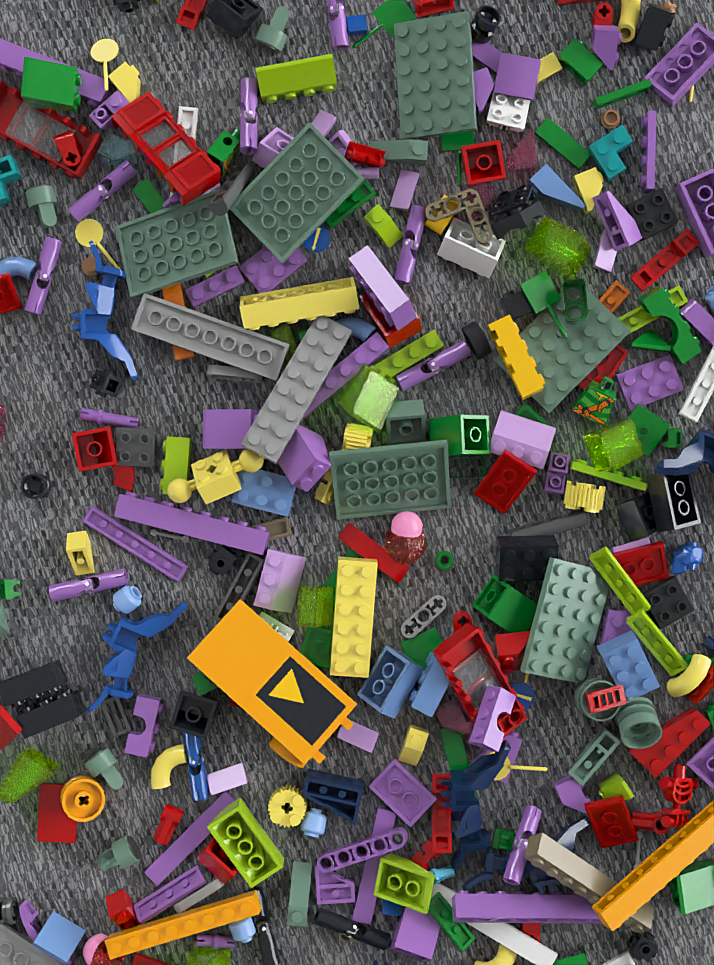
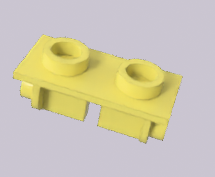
(325, 492)

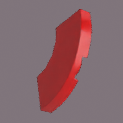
(123, 476)

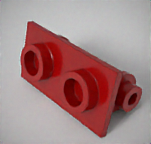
(431, 7)
(364, 155)
(703, 688)
(423, 861)

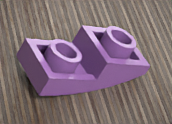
(556, 473)

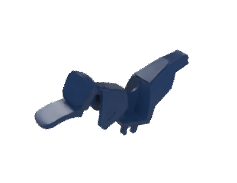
(698, 450)
(466, 806)
(538, 876)

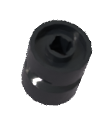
(484, 24)
(35, 486)

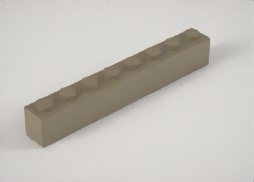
(579, 876)

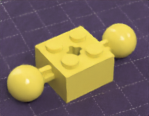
(215, 476)

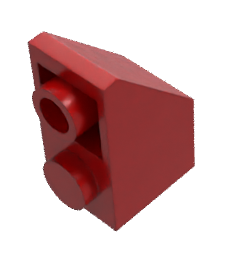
(121, 909)

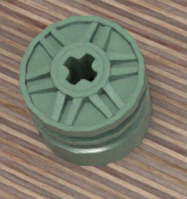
(590, 685)
(638, 723)

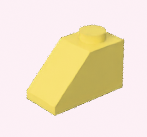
(126, 81)
(588, 185)
(80, 553)
(413, 745)

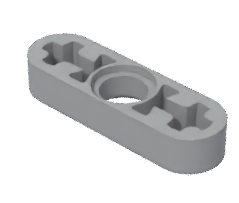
(232, 374)
(423, 608)
(204, 891)

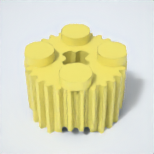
(357, 437)
(584, 496)
(284, 816)

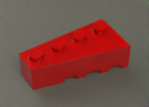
(676, 737)

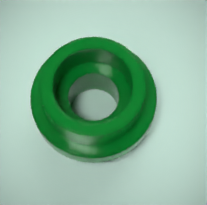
(444, 554)

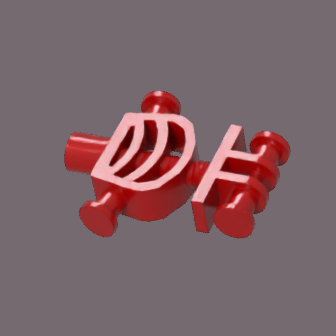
(679, 791)

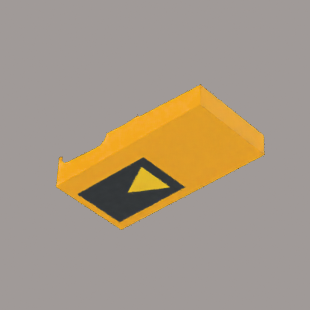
(273, 682)

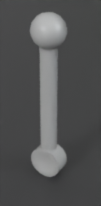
(185, 539)
(640, 835)

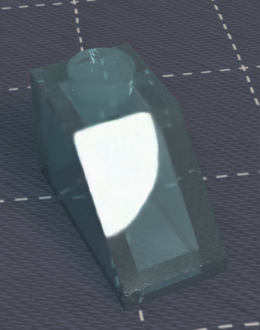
(117, 150)

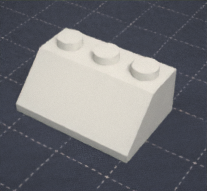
(463, 249)

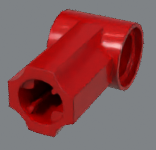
(169, 821)
(648, 821)

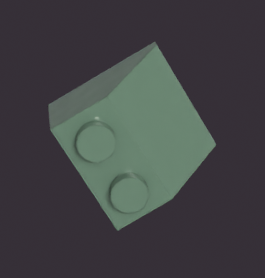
(406, 422)

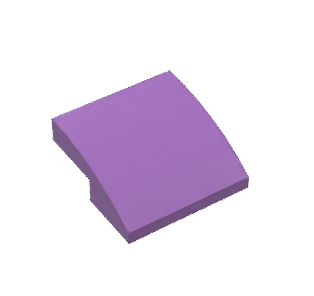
(517, 76)

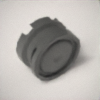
(8, 910)

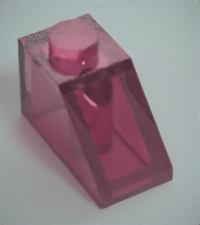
(524, 155)
(486, 195)

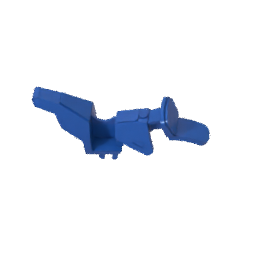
(94, 319)
(123, 641)

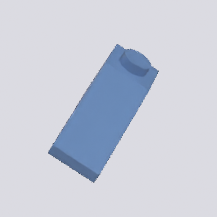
(551, 187)

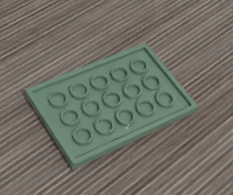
(435, 76)
(296, 192)
(175, 246)
(569, 360)
(391, 479)
(565, 622)

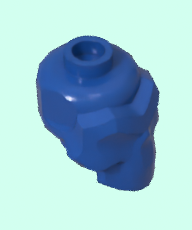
(686, 557)

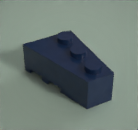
(334, 792)

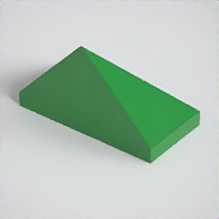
(650, 341)

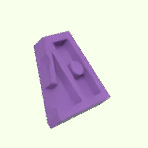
(333, 888)

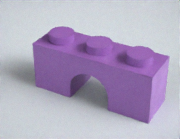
(485, 731)
(142, 742)

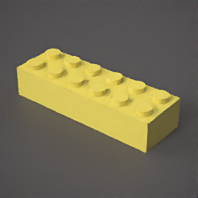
(299, 303)
(353, 617)

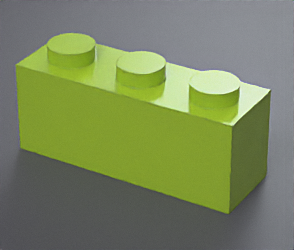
(176, 460)

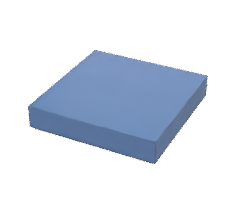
(59, 938)

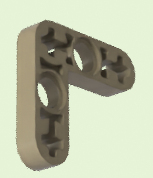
(468, 207)

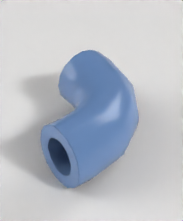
(18, 267)
(359, 327)

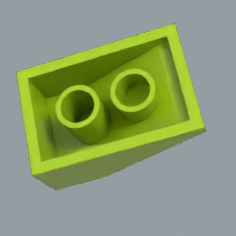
(404, 883)

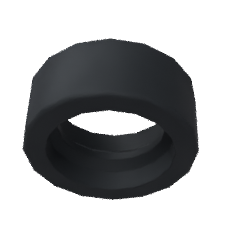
(476, 340)

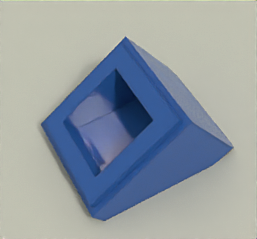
(356, 25)
(391, 908)

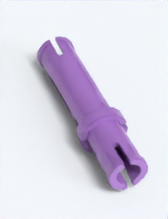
(108, 418)

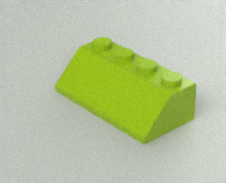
(296, 78)
(246, 843)

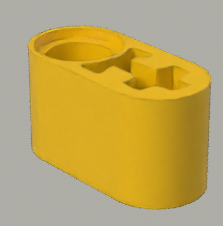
(439, 226)

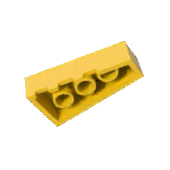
(515, 357)

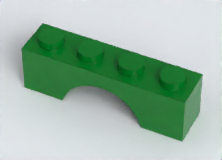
(682, 343)

